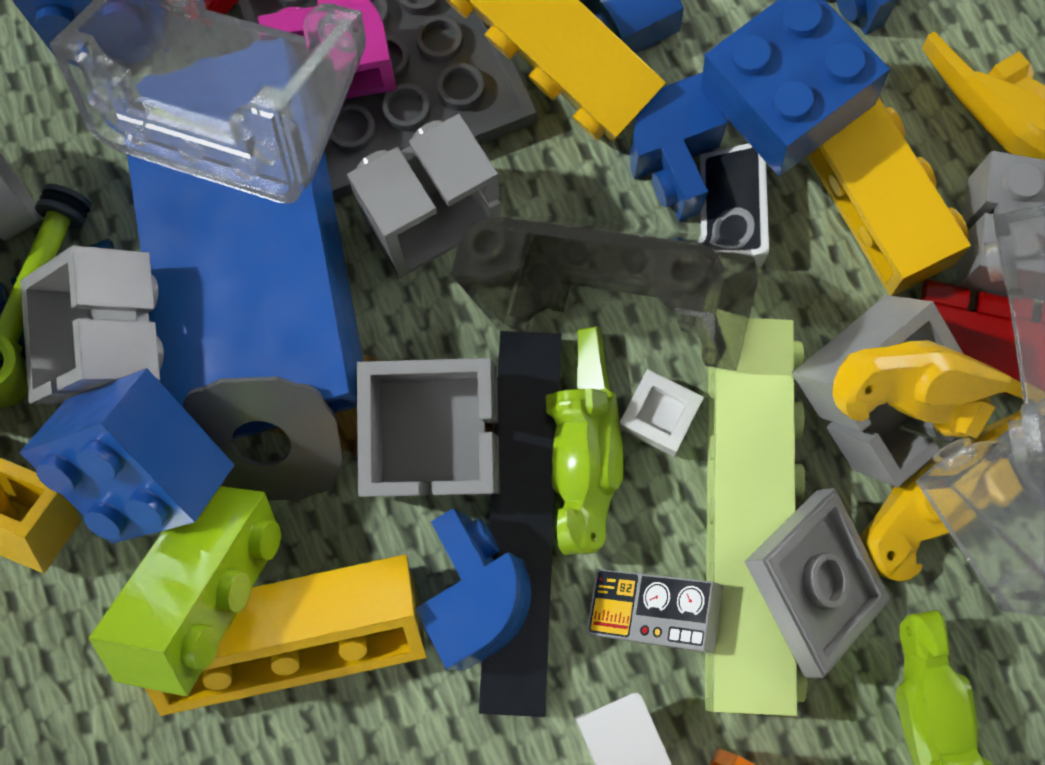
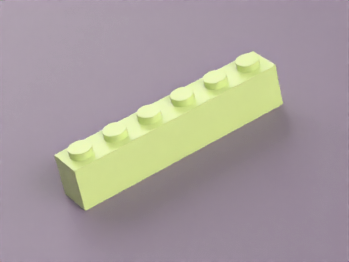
(748, 498)

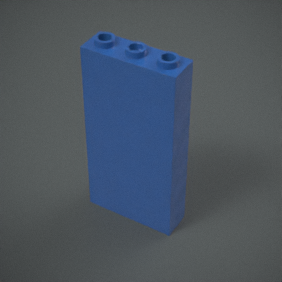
(247, 285)

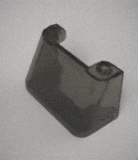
(531, 261)

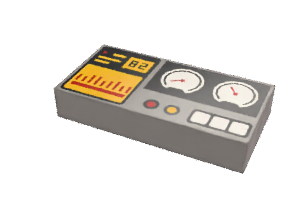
(656, 610)

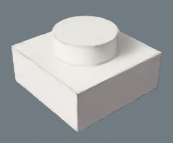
(660, 412)

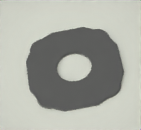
(293, 407)

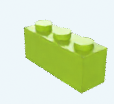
(187, 594)

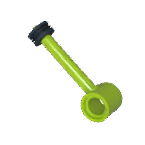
(61, 210)

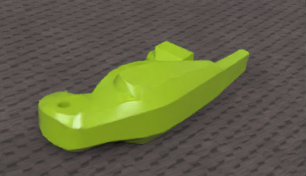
(586, 449)
(933, 699)

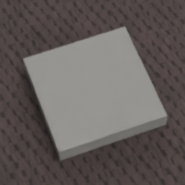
(818, 582)

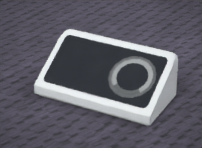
(736, 198)

